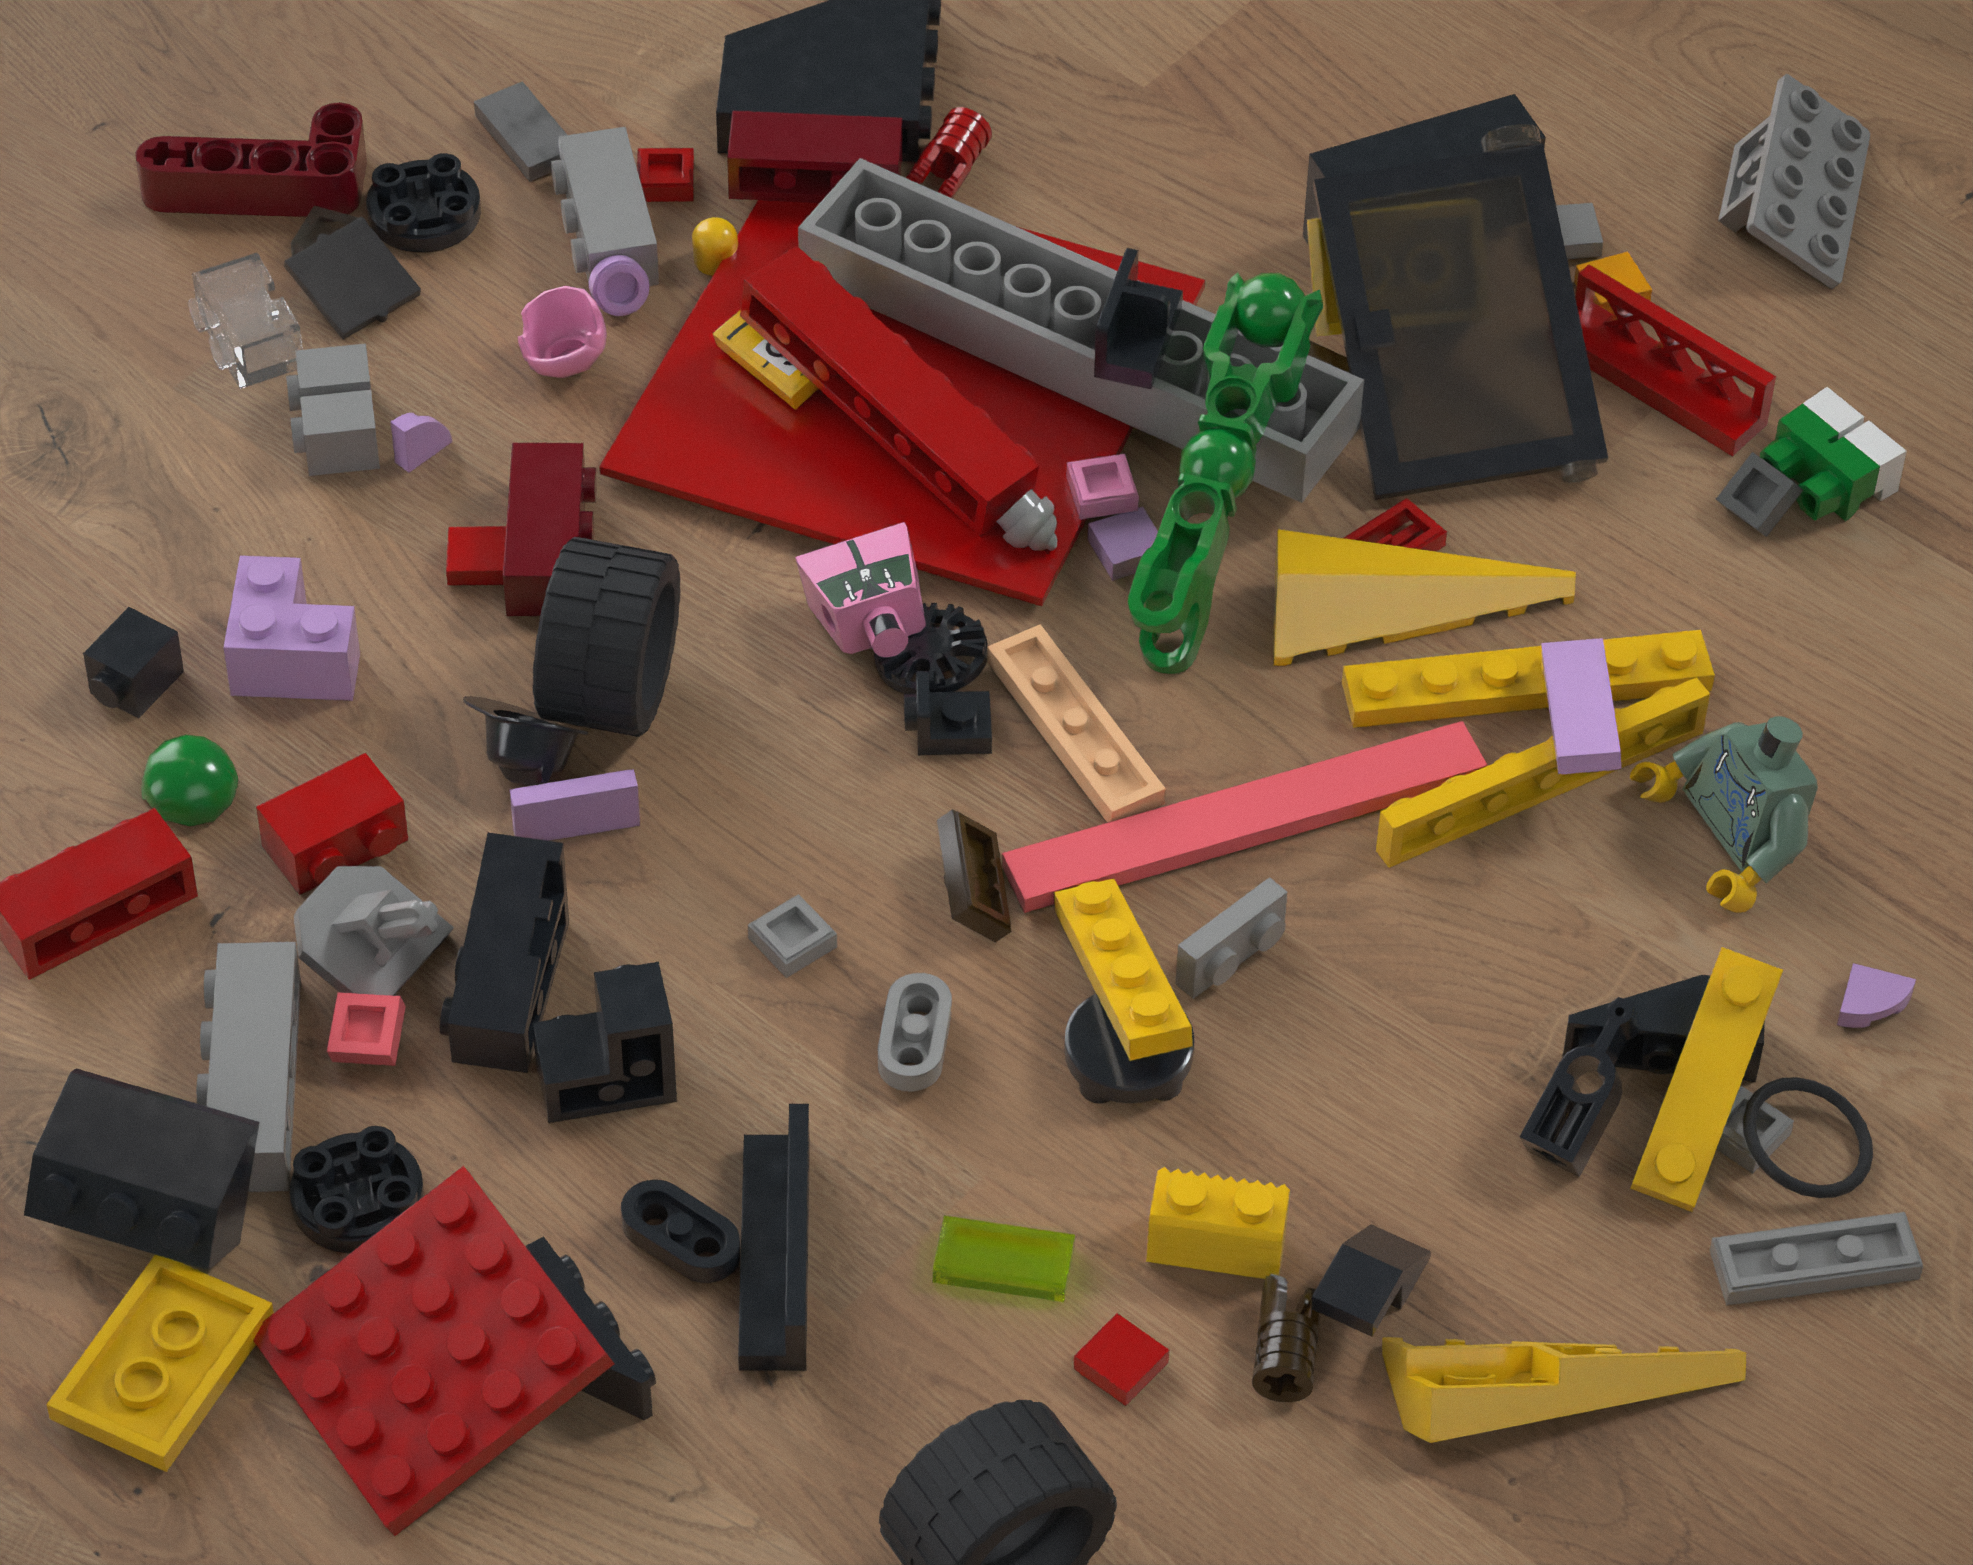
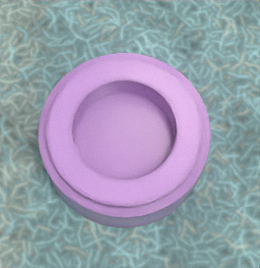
(619, 285)

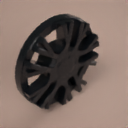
(936, 652)

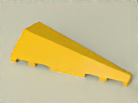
(1362, 590)
(1497, 1386)

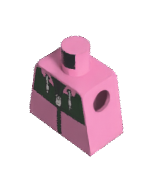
(866, 591)

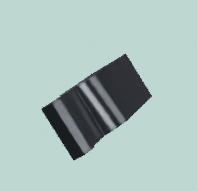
(1570, 1123)

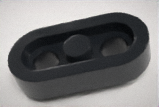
(686, 1233)

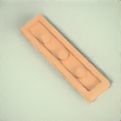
(1075, 725)

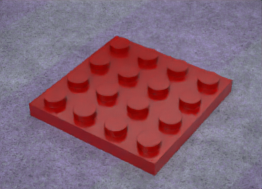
(430, 1350)

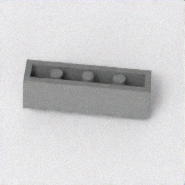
(254, 1048)

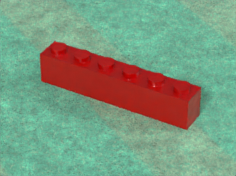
(888, 389)

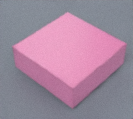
(1102, 486)

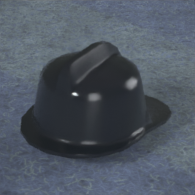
(522, 742)

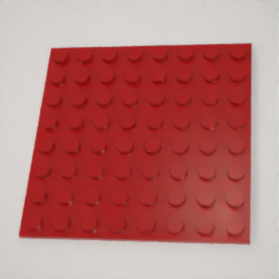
(739, 448)

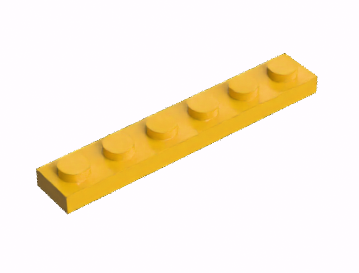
(1512, 679)
(1532, 776)

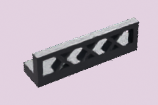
(775, 1248)

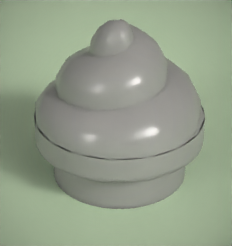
(1030, 523)

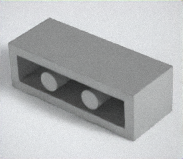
(604, 201)

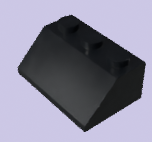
(143, 1170)

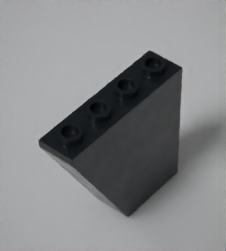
(836, 62)

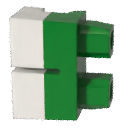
(1834, 456)

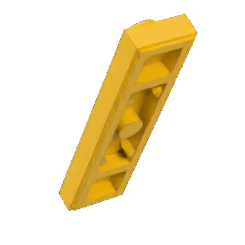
(1706, 1079)

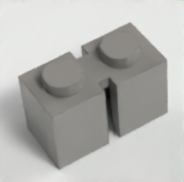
(335, 409)

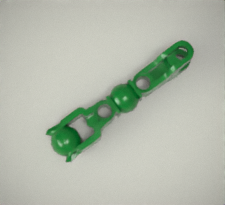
(1219, 461)

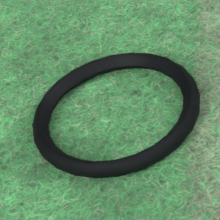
(1781, 1177)

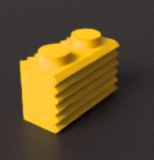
(1217, 1224)

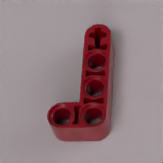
(258, 174)

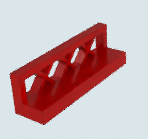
(1663, 371)

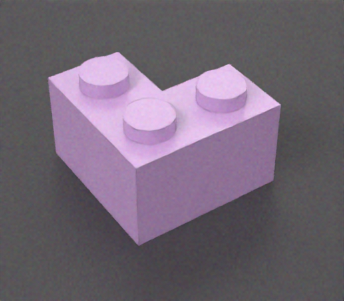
(282, 643)

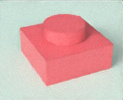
(366, 1029)

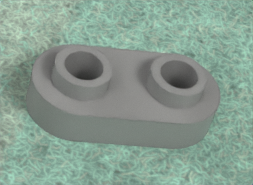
(912, 1036)

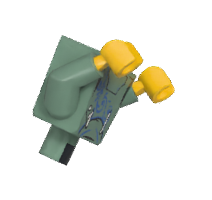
(1751, 796)

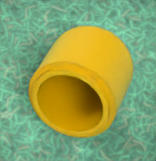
(712, 242)

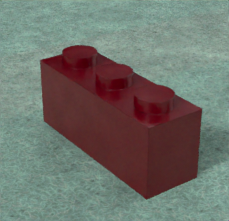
(805, 154)
(542, 515)

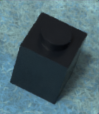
(133, 662)

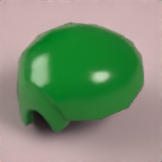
(189, 780)

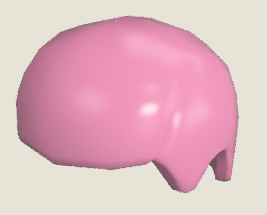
(562, 332)

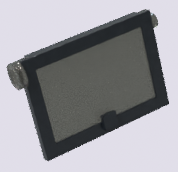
(1461, 319)

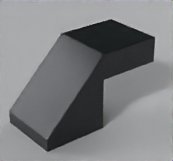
(1368, 1277)

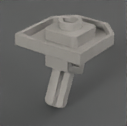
(367, 931)

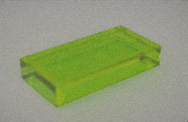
(1003, 1258)

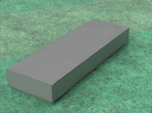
(1815, 1258)

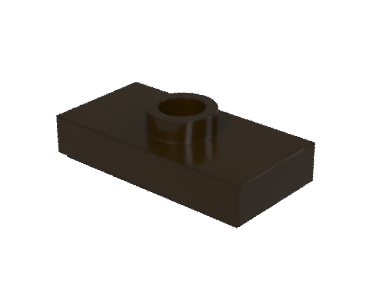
(974, 875)

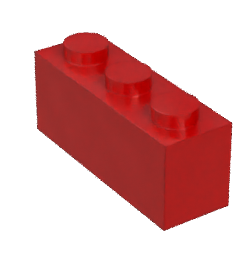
(94, 892)

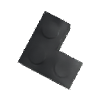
(610, 1056)

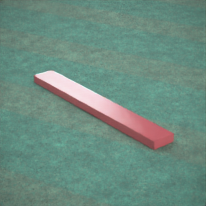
(1241, 815)

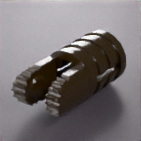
(1285, 1344)

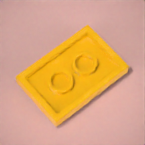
(160, 1362)

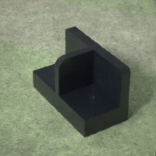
(1134, 327)

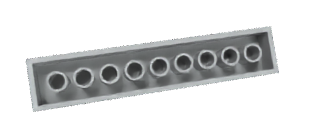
(1038, 315)

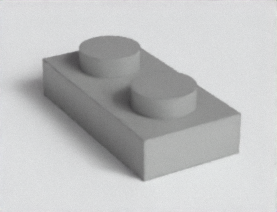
(1231, 937)

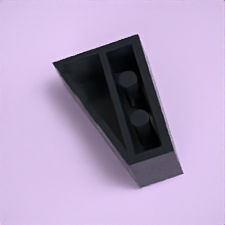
(508, 953)

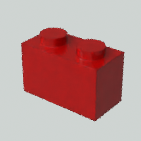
(332, 822)

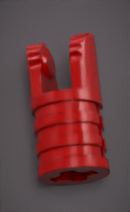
(953, 150)

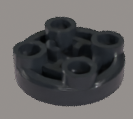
(423, 204)
(1106, 1071)
(353, 1187)

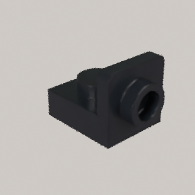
(948, 720)

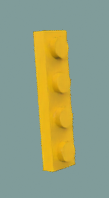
(1123, 969)

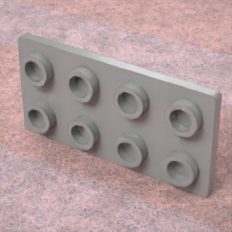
(1799, 180)

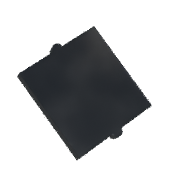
(352, 278)

